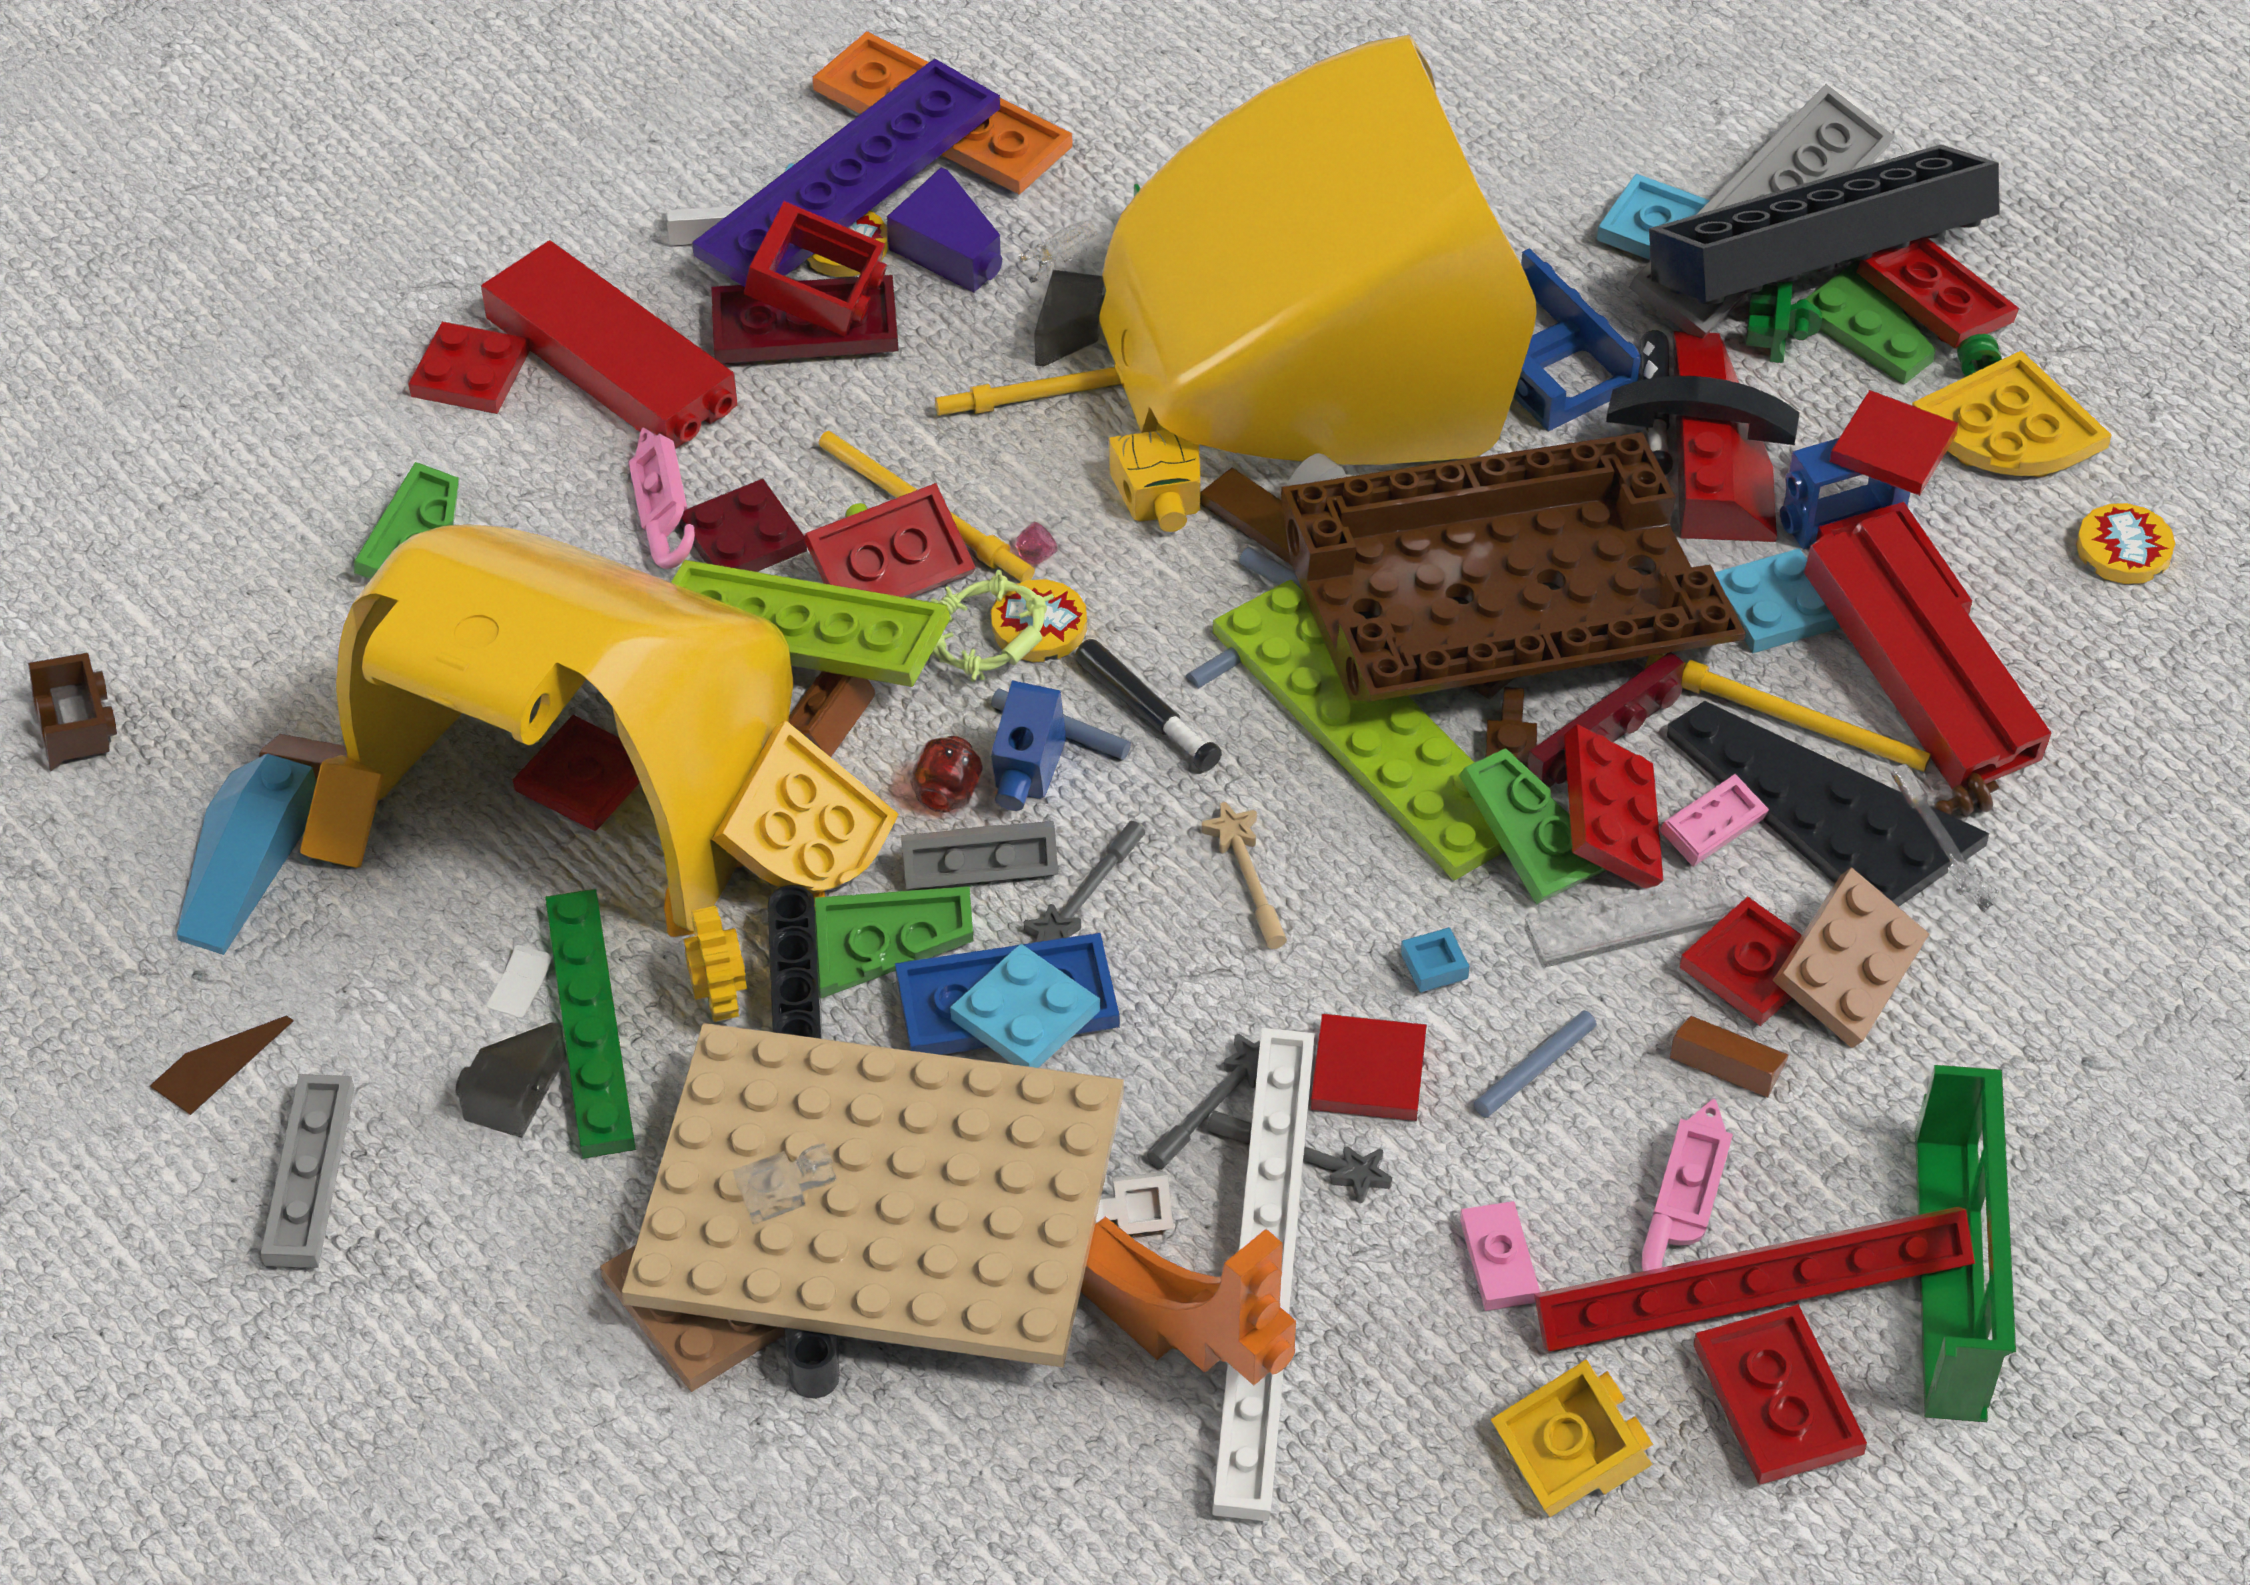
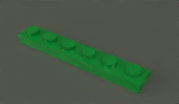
(590, 1024)

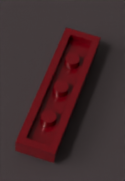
(1613, 716)

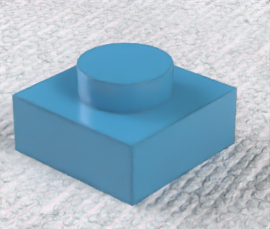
(1434, 959)

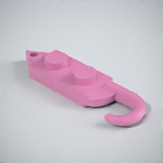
(660, 497)
(1688, 1184)

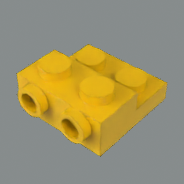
(1573, 1438)

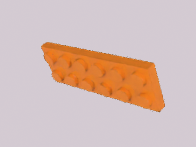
(1005, 148)

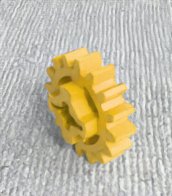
(715, 963)

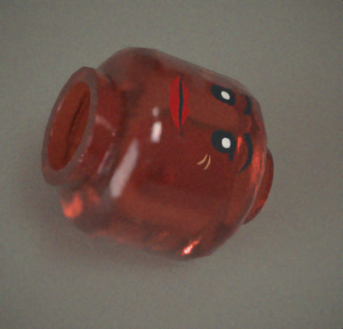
(946, 774)

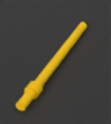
(984, 398)
(989, 548)
(1698, 678)

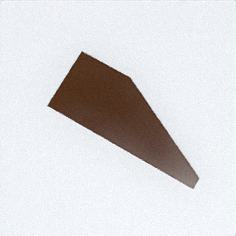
(208, 1068)

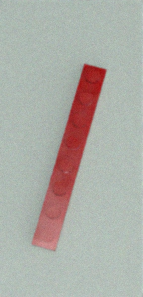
(1754, 1278)

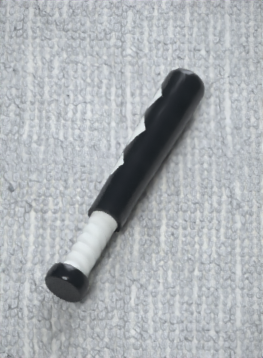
(1655, 363)
(1137, 695)

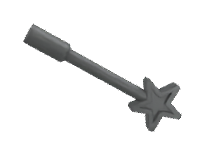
(1063, 924)
(1242, 1065)
(1350, 1171)

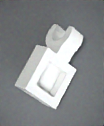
(1138, 1203)

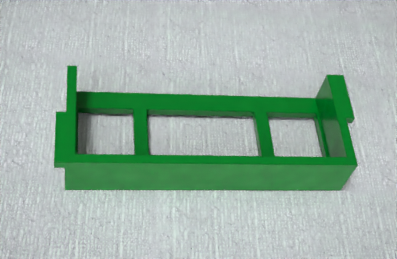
(1955, 1309)

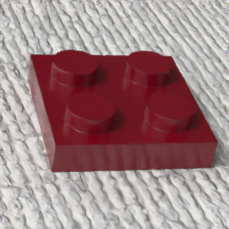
(744, 529)

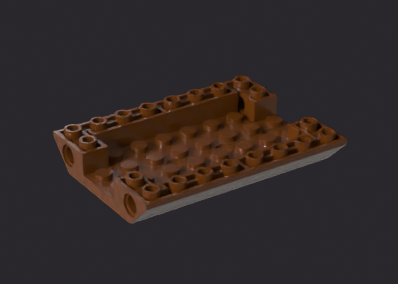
(1493, 536)

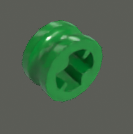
(1977, 353)

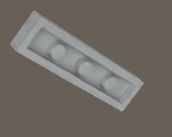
(307, 1171)

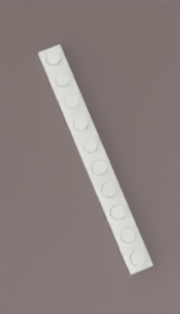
(1272, 1204)

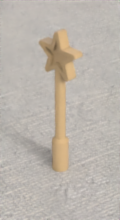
(1235, 831)

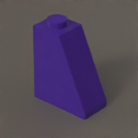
(946, 233)

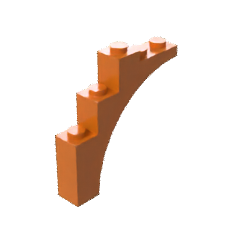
(1199, 1314)

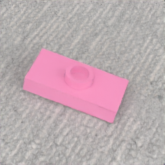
(1714, 820)
(1499, 1255)

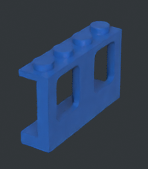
(1577, 330)

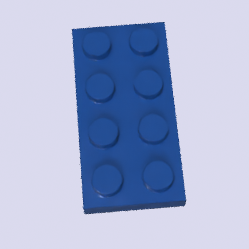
(936, 983)

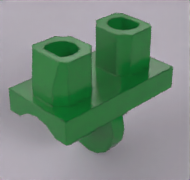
(1771, 332)

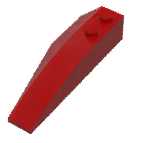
(1721, 474)

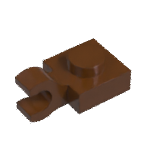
(1511, 732)

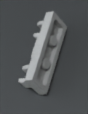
(979, 854)

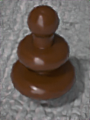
(1963, 799)

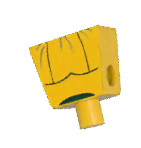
(1157, 476)

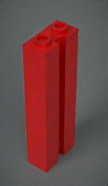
(609, 344)
(1926, 651)

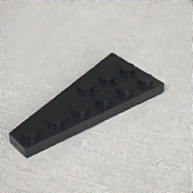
(1824, 807)

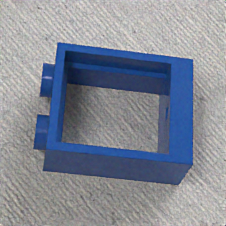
(1811, 470)

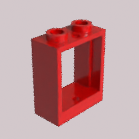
(826, 240)

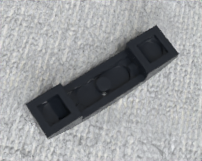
(1705, 398)

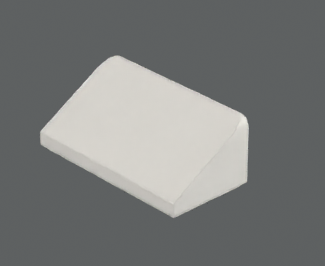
(689, 224)

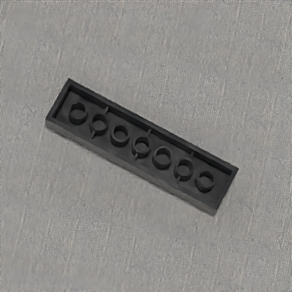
(1823, 223)

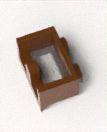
(70, 708)

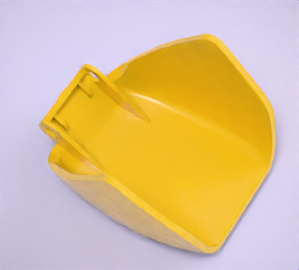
(1321, 277)
(508, 615)

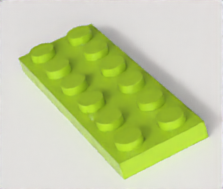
(831, 624)

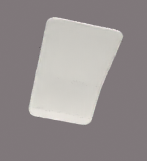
(520, 981)

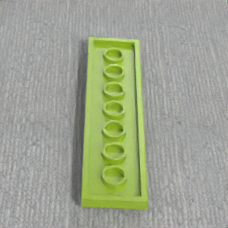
(1381, 743)

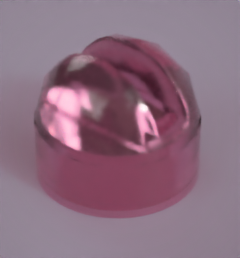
(1035, 544)

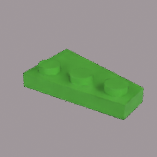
(1871, 325)
(421, 504)
(1527, 825)
(871, 932)

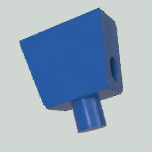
(1027, 744)

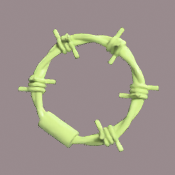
(1014, 650)

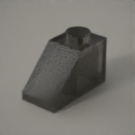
(1068, 316)
(511, 1079)

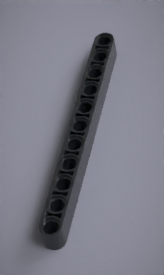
(798, 1012)

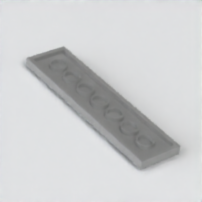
(1817, 142)

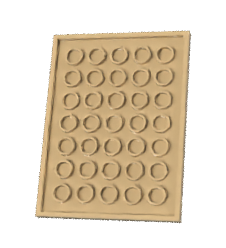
(950, 1210)

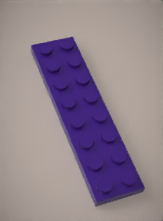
(855, 165)

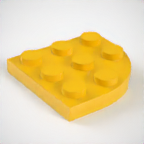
(2016, 420)
(803, 817)

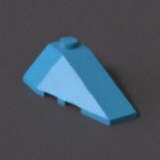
(243, 846)

